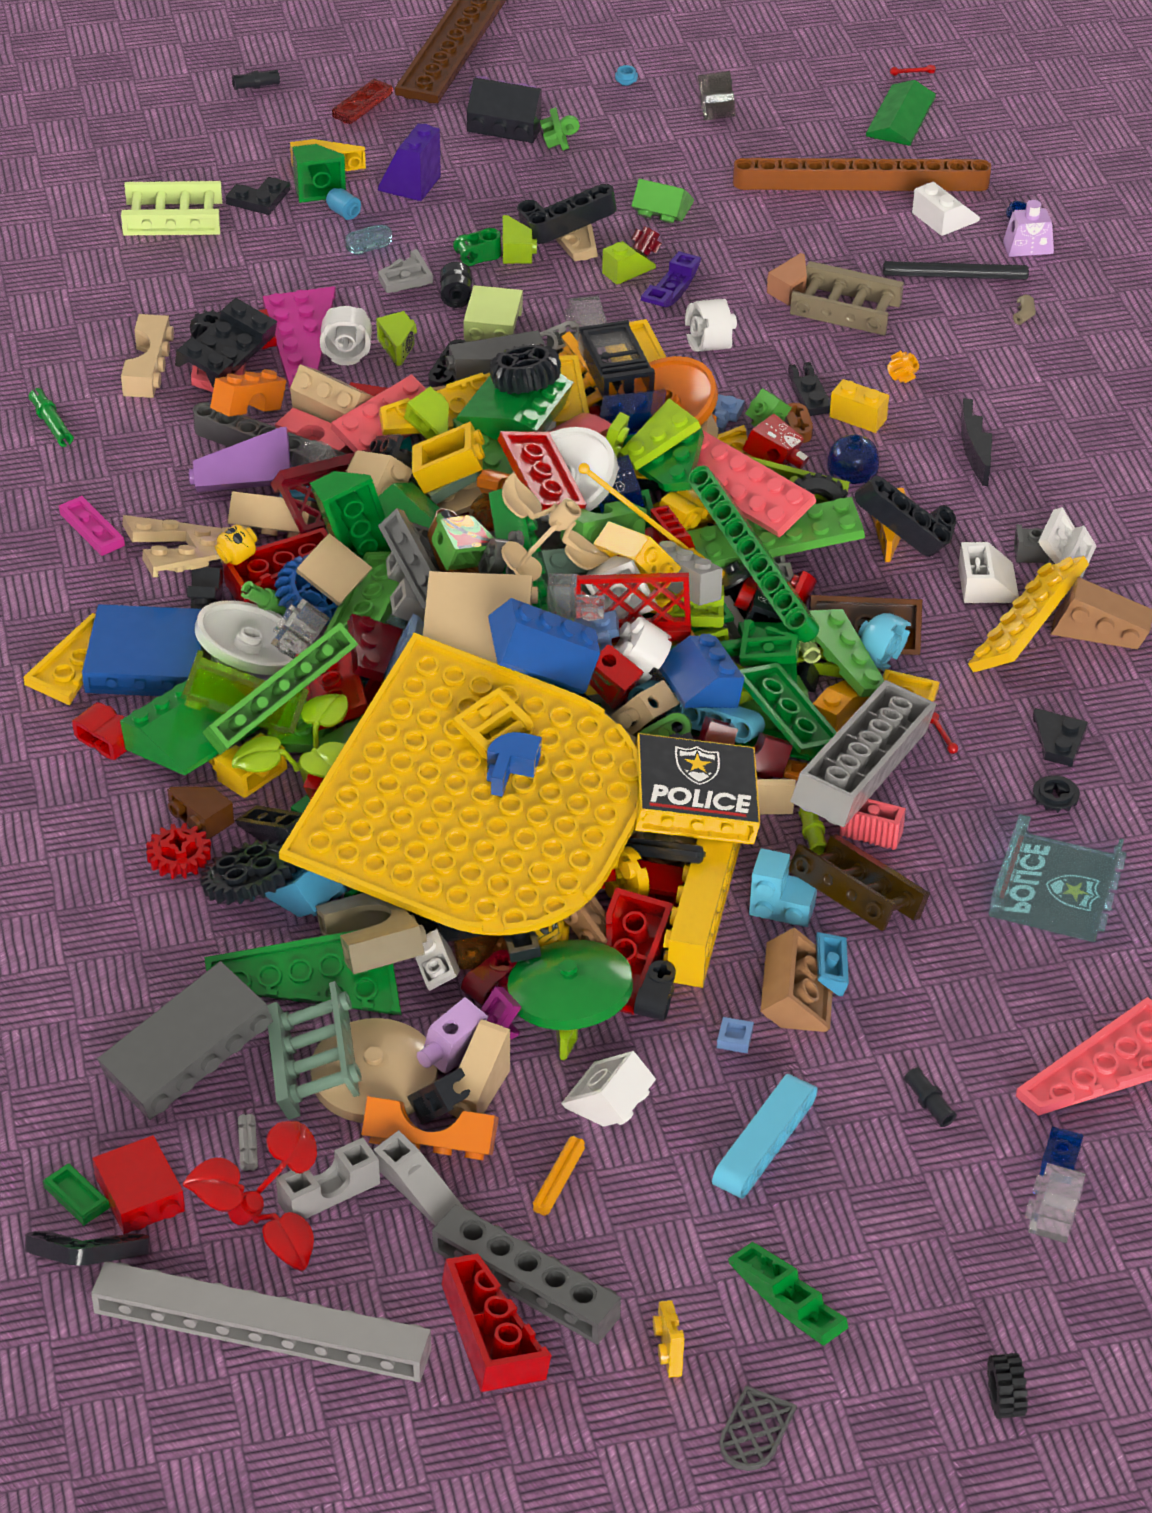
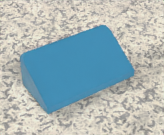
(832, 962)

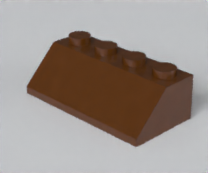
(865, 608)

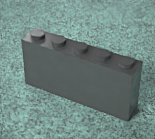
(185, 1040)

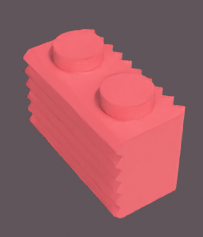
(876, 824)

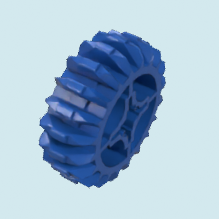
(293, 593)

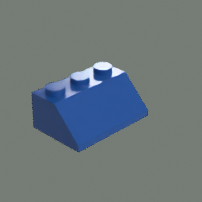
(703, 673)

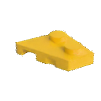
(672, 1339)

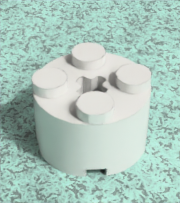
(710, 325)
(345, 334)
(644, 645)

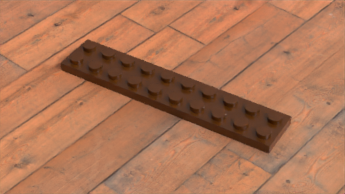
(447, 49)

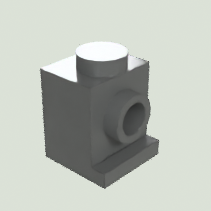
(1027, 546)

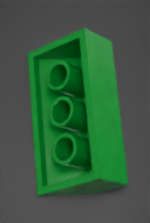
(351, 511)

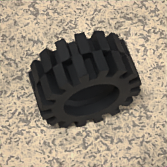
(1007, 1385)

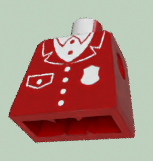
(776, 442)

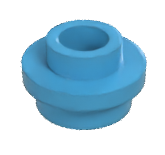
(626, 75)

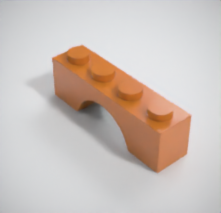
(470, 1133)

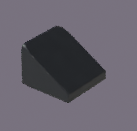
(808, 675)

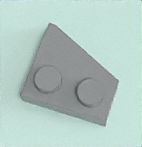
(405, 274)

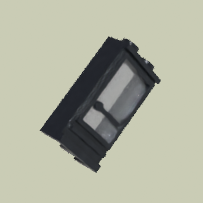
(614, 356)

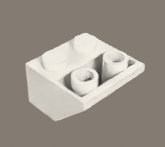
(986, 574)

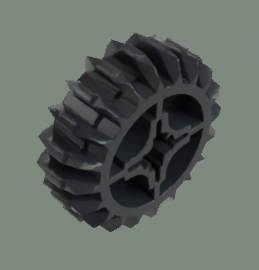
(525, 368)

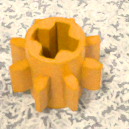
(903, 366)

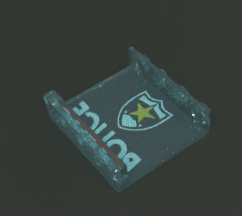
(1056, 884)

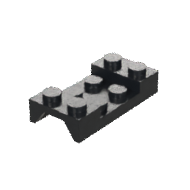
(229, 341)

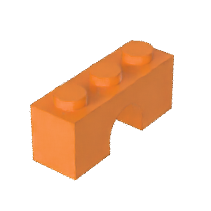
(259, 390)

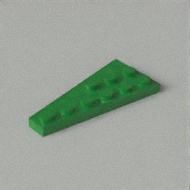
(303, 973)

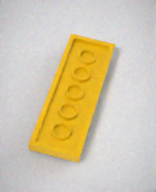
(1028, 613)

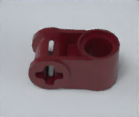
(491, 973)

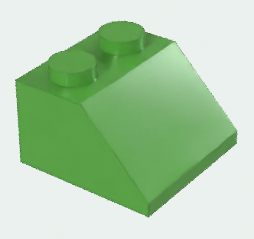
(661, 200)

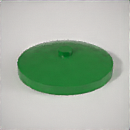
(571, 985)

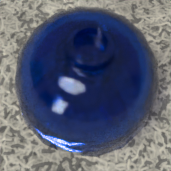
(853, 459)

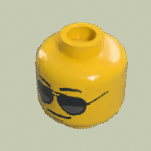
(236, 544)

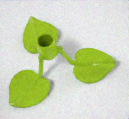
(265, 752)

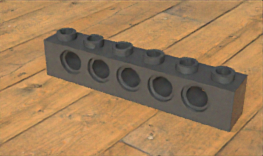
(530, 1274)

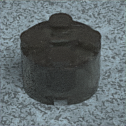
(716, 95)

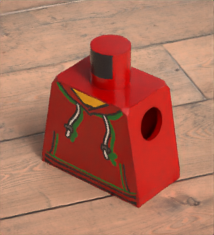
(614, 676)

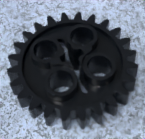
(246, 873)

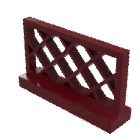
(302, 476)

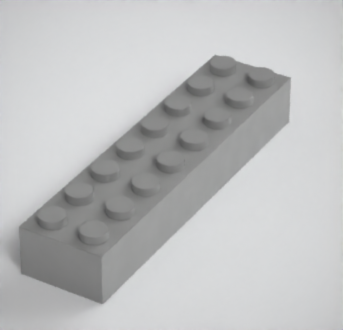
(863, 753)

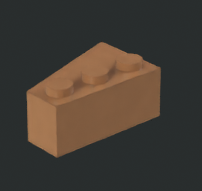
(1101, 617)

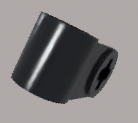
(656, 991)

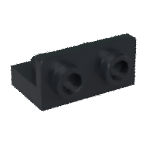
(391, 446)

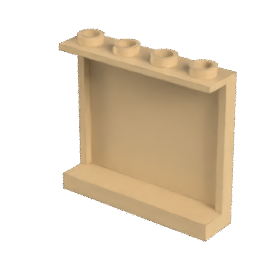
(461, 604)

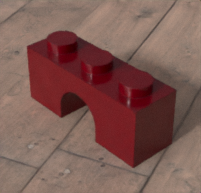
(770, 751)

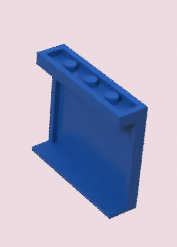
(140, 649)

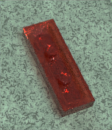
(362, 101)

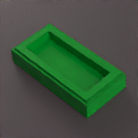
(76, 1194)

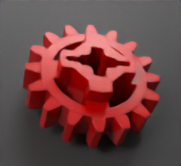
(178, 851)

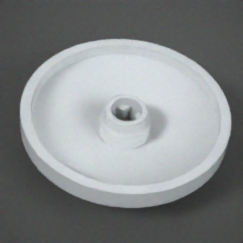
(590, 447)
(241, 636)

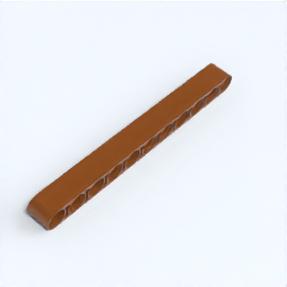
(860, 174)

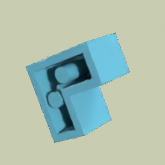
(777, 894)

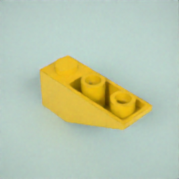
(353, 154)

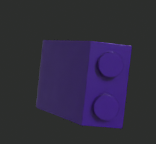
(414, 165)

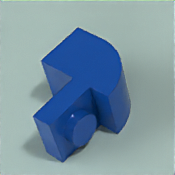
(513, 754)

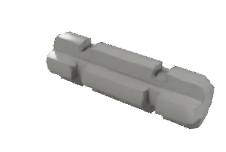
(247, 1142)

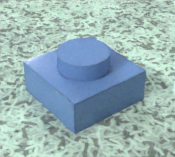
(735, 1035)

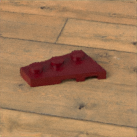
(374, 647)

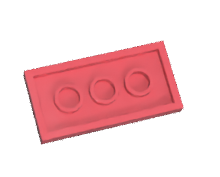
(363, 423)

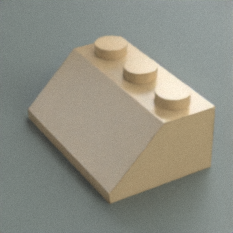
(324, 395)
(382, 469)
(265, 513)

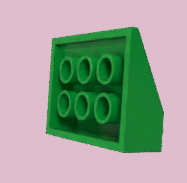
(531, 412)
(171, 732)

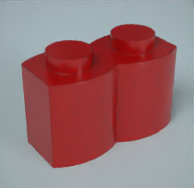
(101, 729)

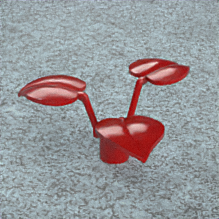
(218, 1186)

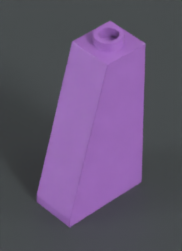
(243, 464)

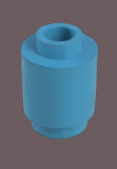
(343, 203)

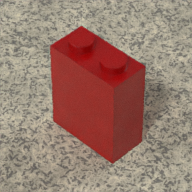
(138, 1184)

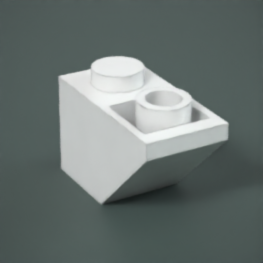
(438, 963)

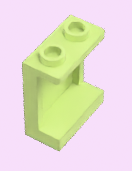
(492, 312)

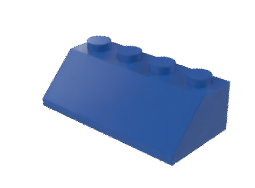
(544, 645)

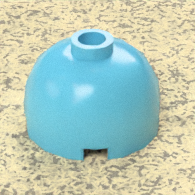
(884, 638)

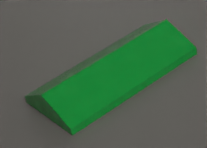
(901, 113)
(412, 500)
(788, 708)

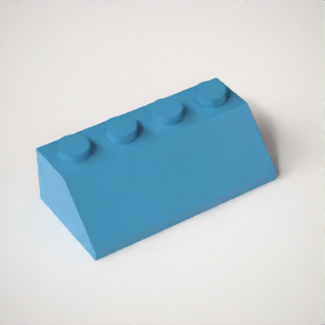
(305, 892)

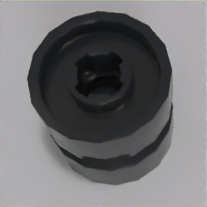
(456, 284)

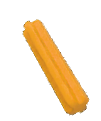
(558, 1175)

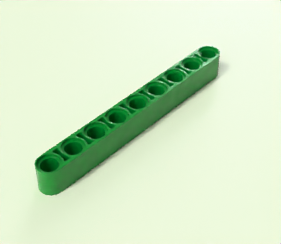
(753, 554)

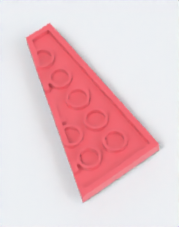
(1100, 1065)

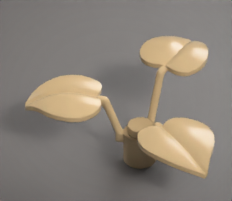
(562, 517)

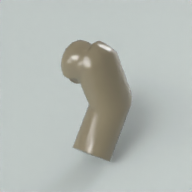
(1027, 309)

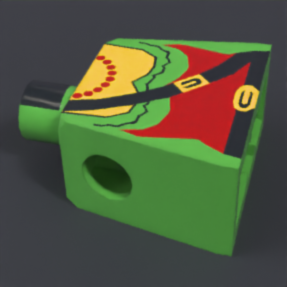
(459, 540)

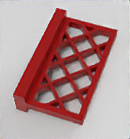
(677, 627)

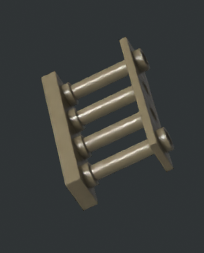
(851, 284)

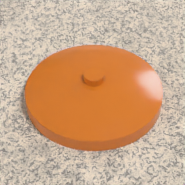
(686, 383)

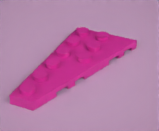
(299, 326)

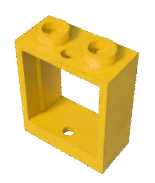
(448, 457)
(636, 546)

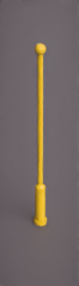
(585, 469)

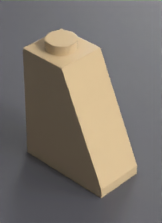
(484, 1067)

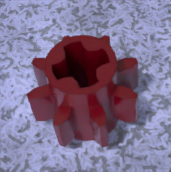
(646, 241)

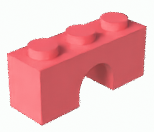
(311, 428)

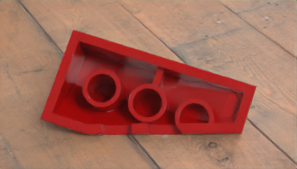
(637, 931)

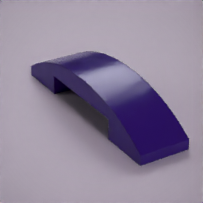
(675, 282)

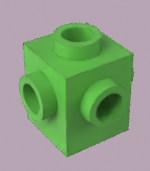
(765, 405)

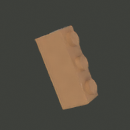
(791, 985)

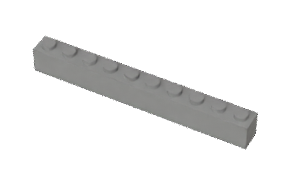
(262, 1321)

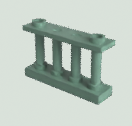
(284, 1046)

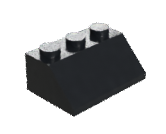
(504, 110)

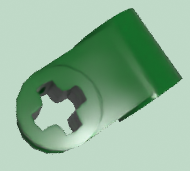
(481, 246)

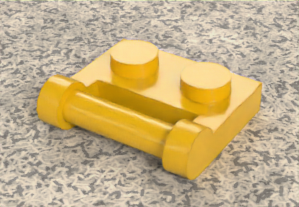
(489, 714)

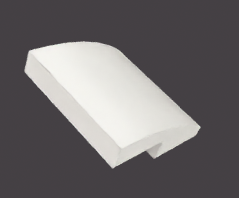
(1063, 540)

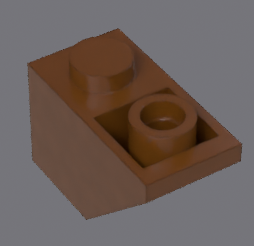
(201, 808)

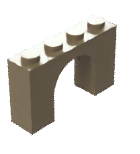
(385, 935)

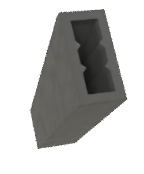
(476, 356)

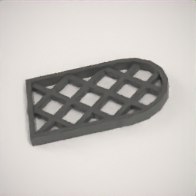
(766, 1398)

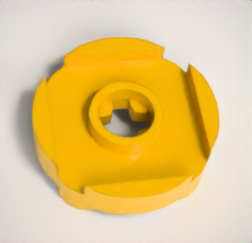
(629, 874)

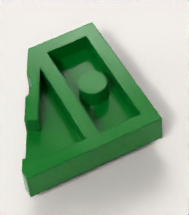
(767, 646)

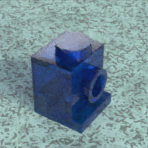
(1062, 1149)

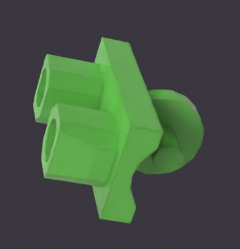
(556, 129)

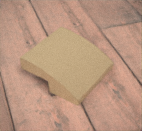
(333, 569)

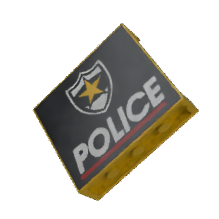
(697, 789)

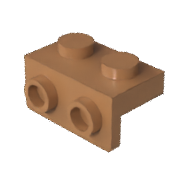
(589, 922)

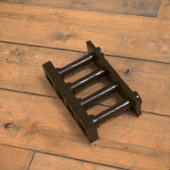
(859, 882)

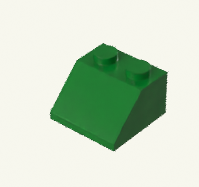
(317, 172)

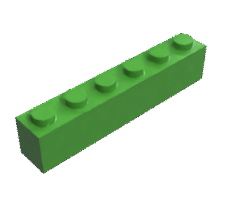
(279, 688)

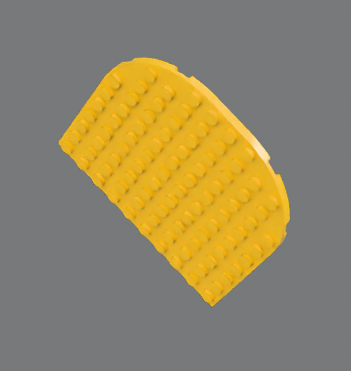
(417, 819)

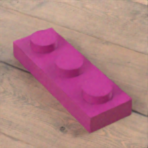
(91, 525)

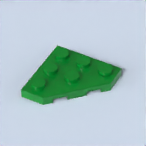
(674, 466)

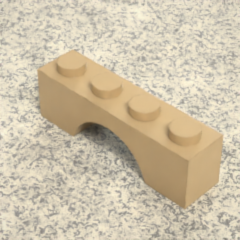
(143, 373)

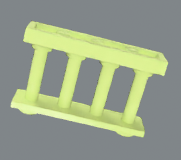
(172, 221)

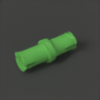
(264, 598)

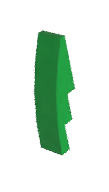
(787, 1294)

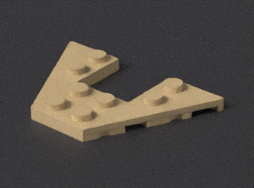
(195, 555)

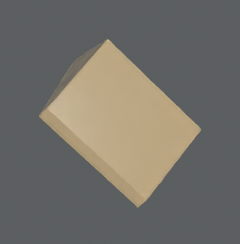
(775, 796)

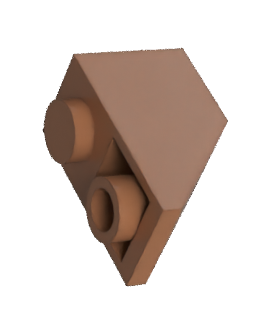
(788, 278)

